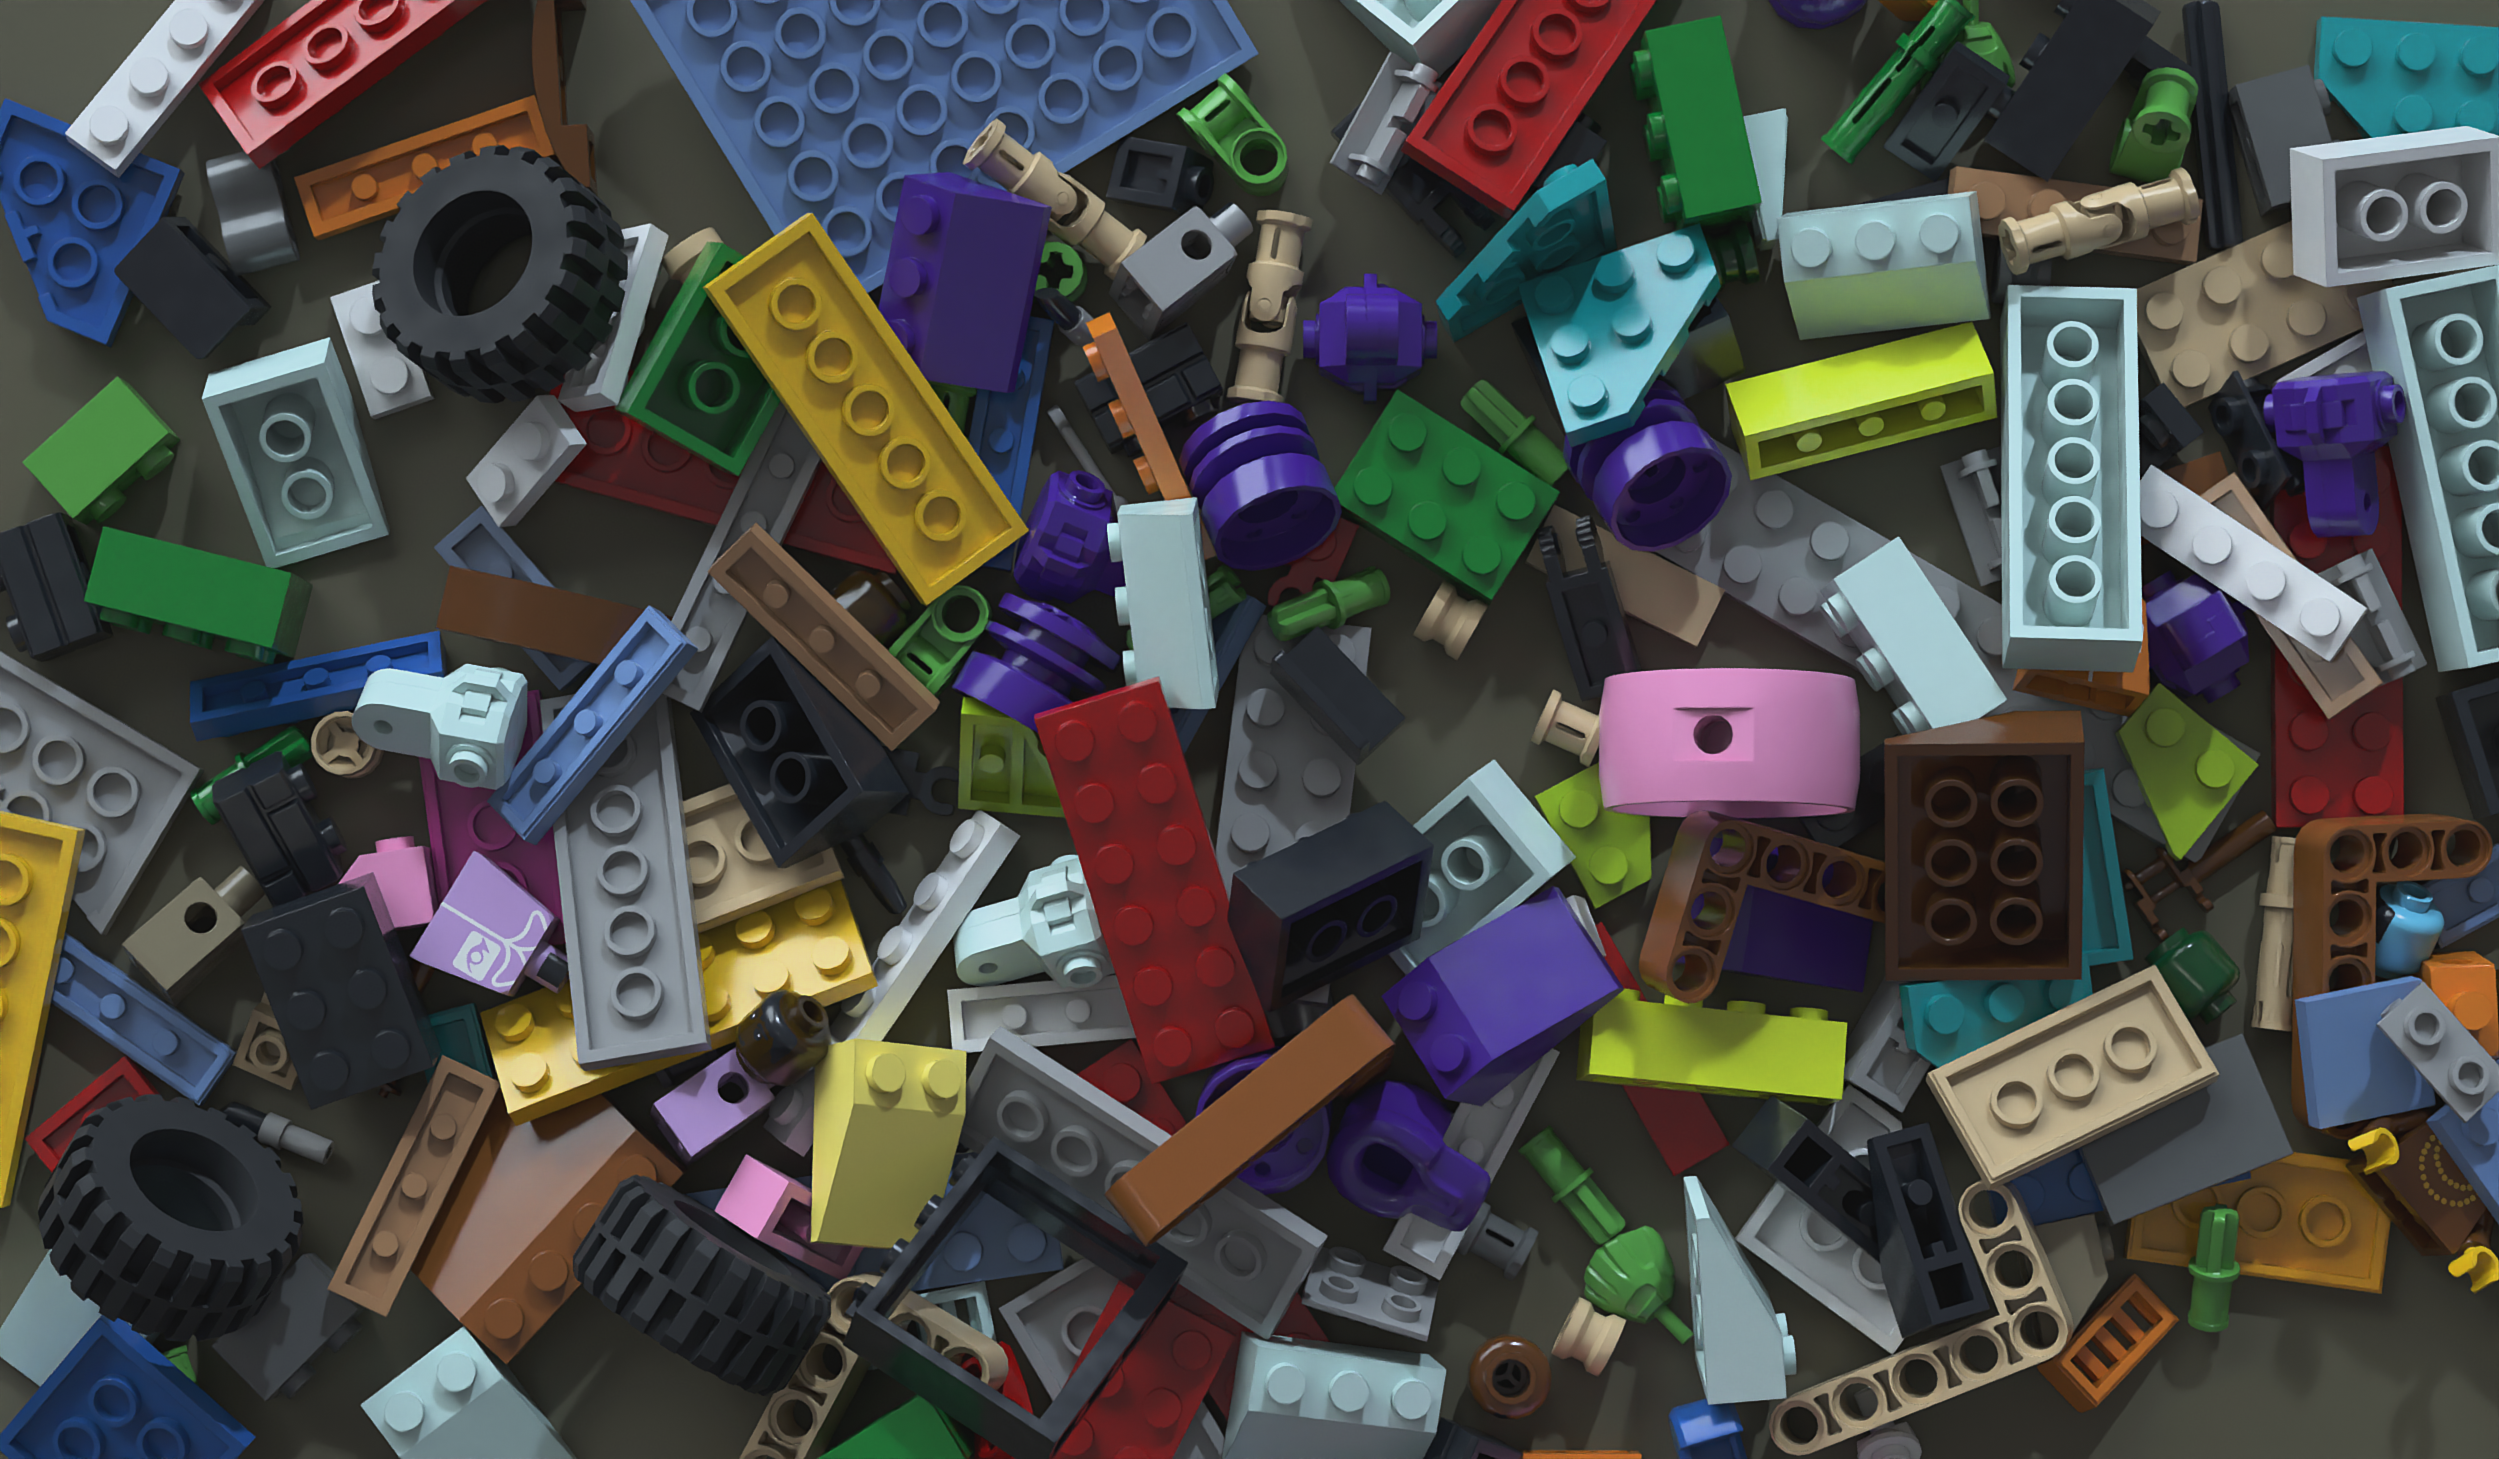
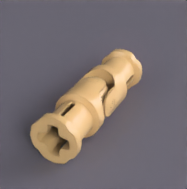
(1038, 180)
(2093, 224)
(1272, 302)

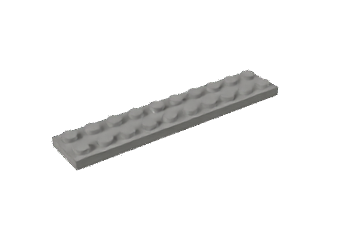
(1783, 546)

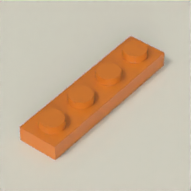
(375, 181)
(1136, 416)

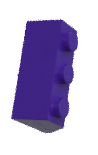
(963, 278)

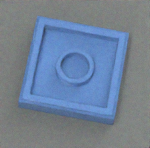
(2350, 1062)

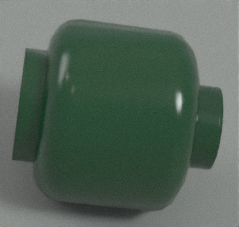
(2197, 973)

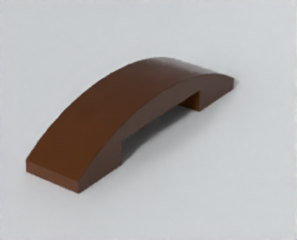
(571, 143)
(533, 615)

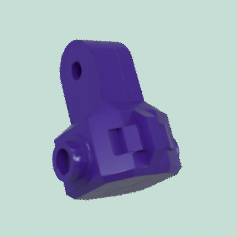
(1370, 338)
(2335, 429)
(1068, 541)
(2194, 636)

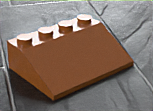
(523, 1209)

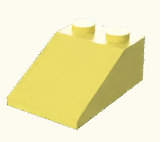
(882, 1138)

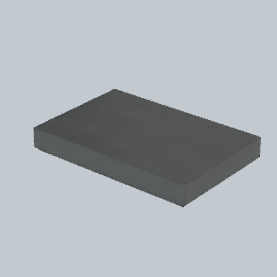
(2189, 1142)

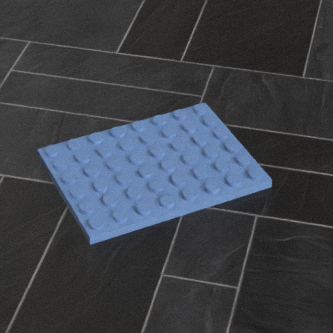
(849, 96)

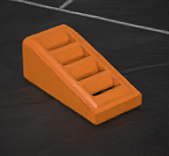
(2067, 1377)

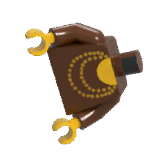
(2425, 1193)

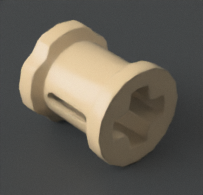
(1562, 712)

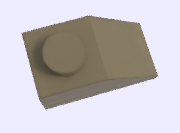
(2078, 1256)

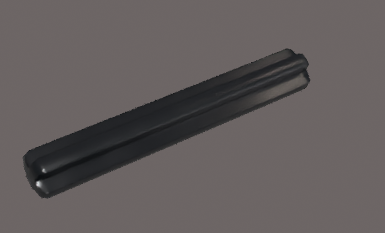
(2212, 125)

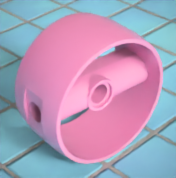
(1729, 743)

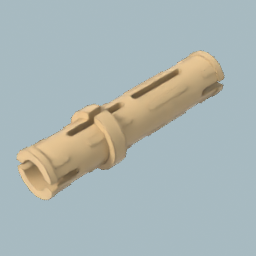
(2275, 962)

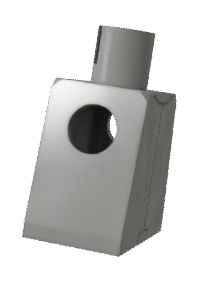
(1164, 282)

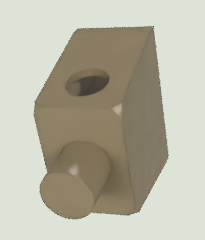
(175, 955)

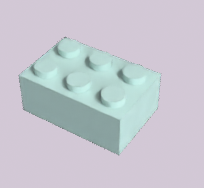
(1909, 642)

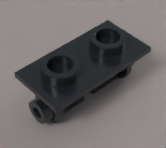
(2240, 420)

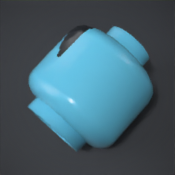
(2405, 928)

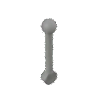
(1080, 451)

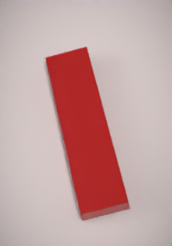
(1673, 1118)

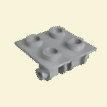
(1364, 1291)

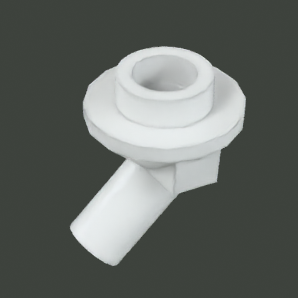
(1887, 1440)

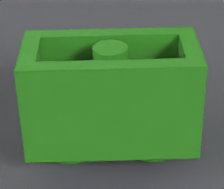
(103, 453)

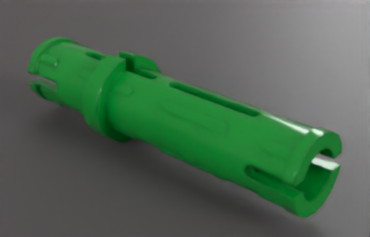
(1897, 78)

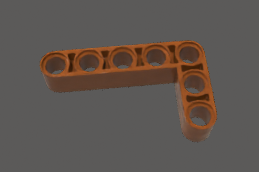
(1723, 885)
(2352, 885)
(1326, 1060)

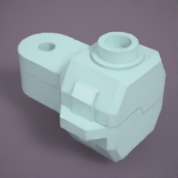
(462, 722)
(1041, 930)

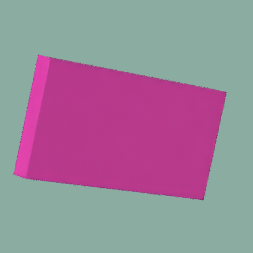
(465, 822)

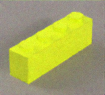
(1861, 400)
(1715, 1049)

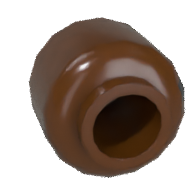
(1526, 1393)

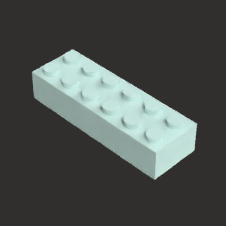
(2445, 355)
(2070, 479)

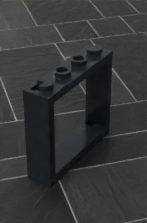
(1064, 1215)

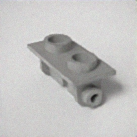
(1385, 120)
(1976, 499)
(2383, 630)
(2441, 1051)

